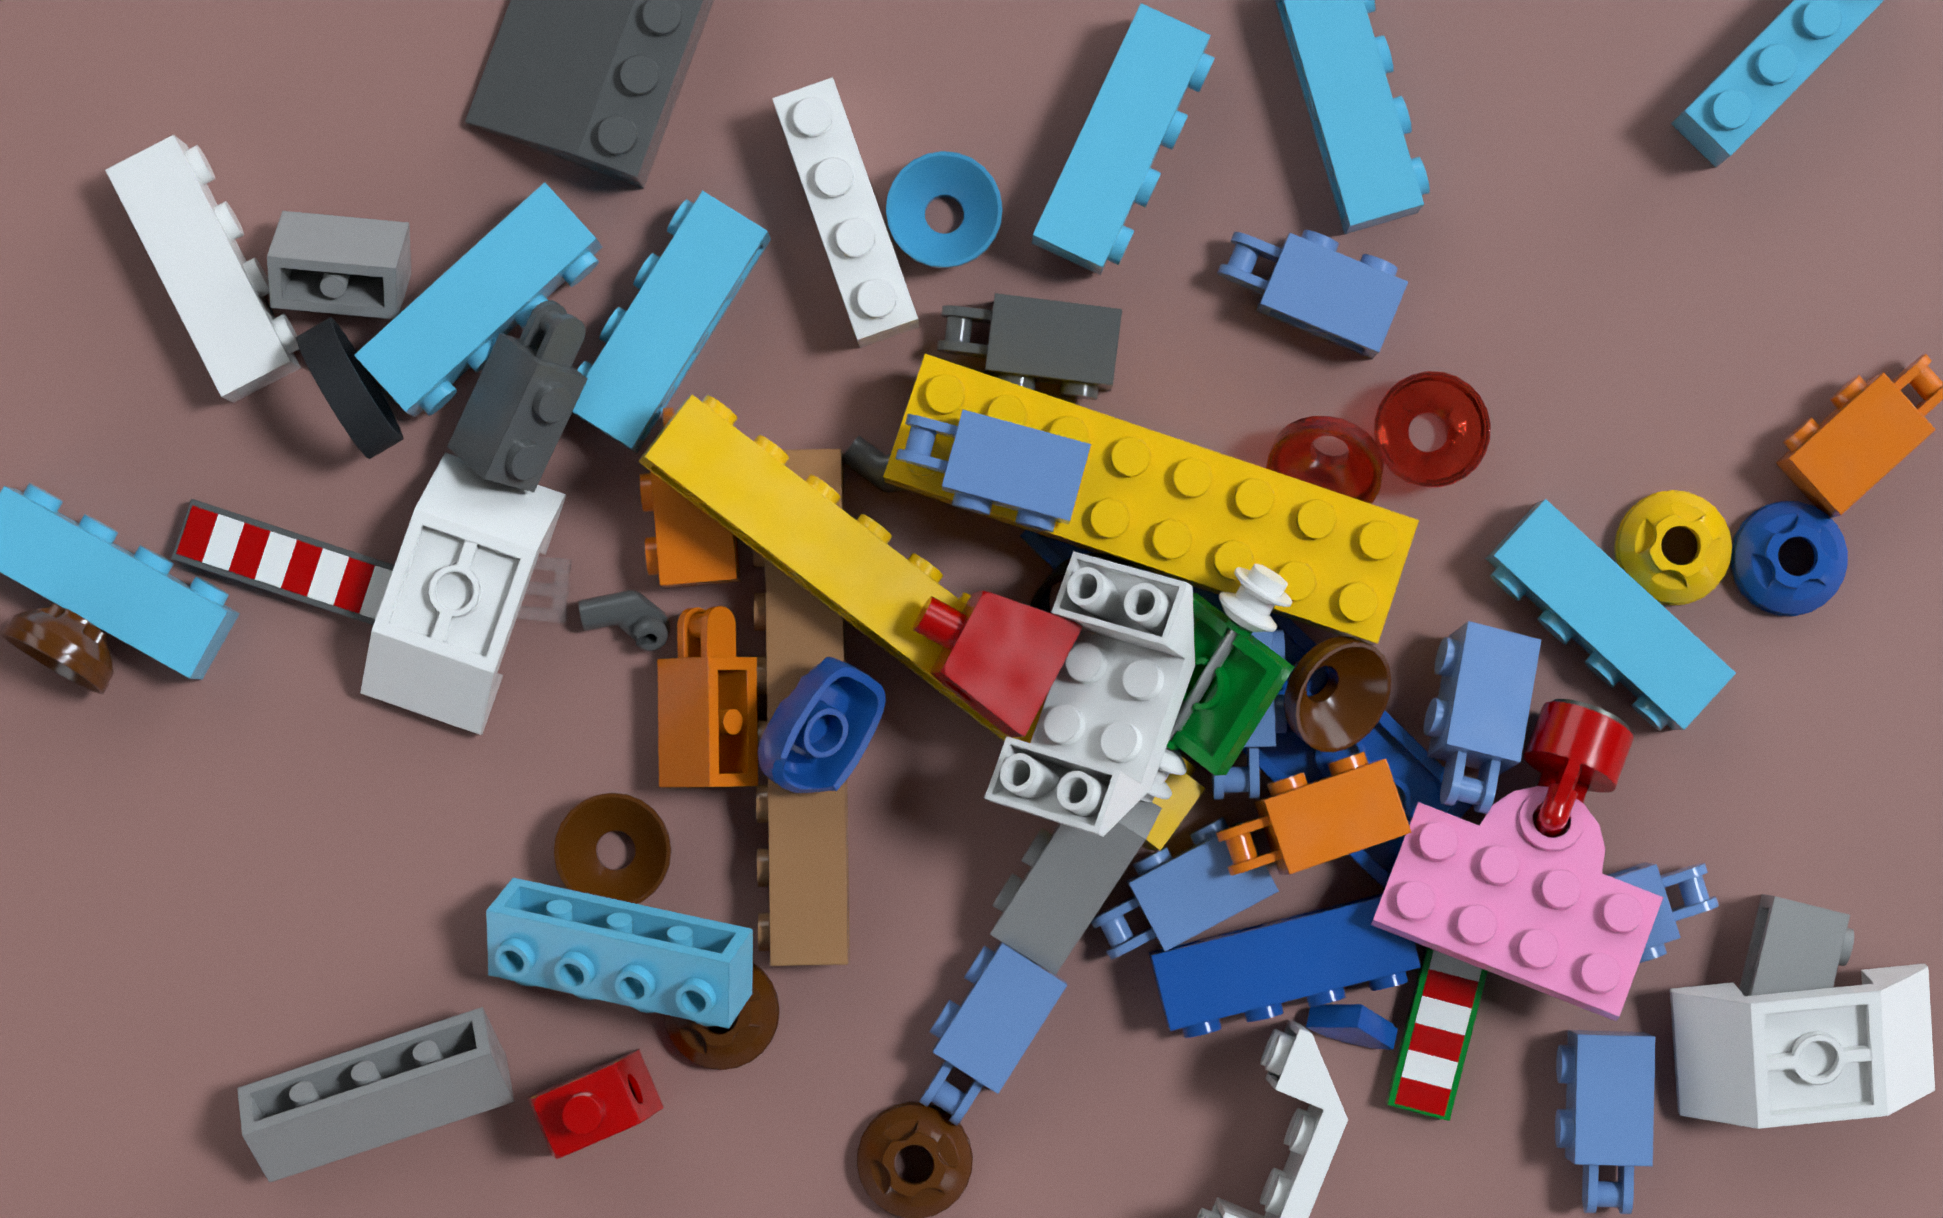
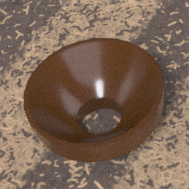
(64, 645)
(1348, 702)
(578, 848)
(741, 1044)
(914, 1125)

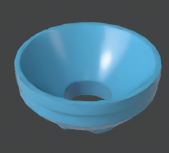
(936, 177)

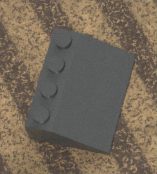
(590, 79)

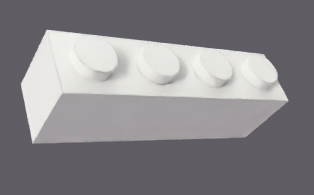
(846, 212)
(204, 267)

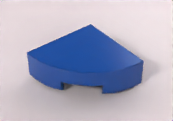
(1352, 1025)

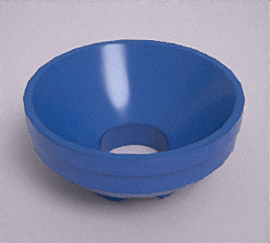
(1757, 565)

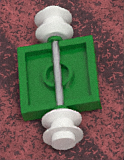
(1231, 677)

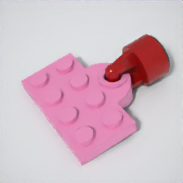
(1529, 880)

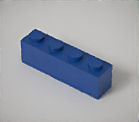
(1277, 963)

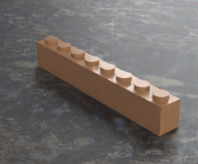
(806, 830)

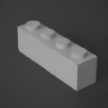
(375, 1095)

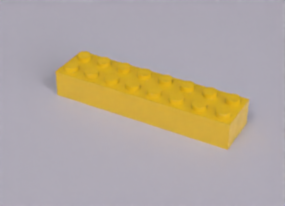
(1184, 505)

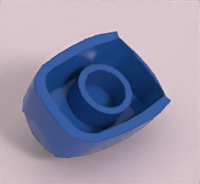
(821, 728)

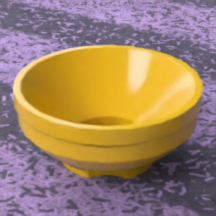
(1641, 554)

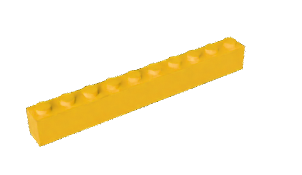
(829, 552)

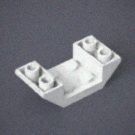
(457, 594)
(1109, 702)
(1804, 1051)
(1312, 1135)

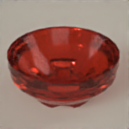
(1459, 410)
(1352, 474)

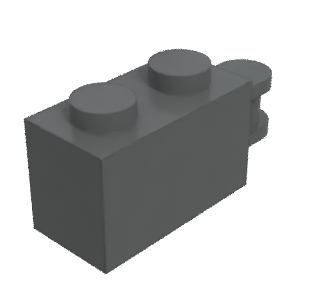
(1040, 342)
(523, 400)

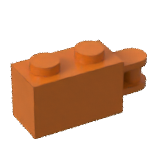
(1861, 437)
(688, 542)
(707, 706)
(1320, 818)

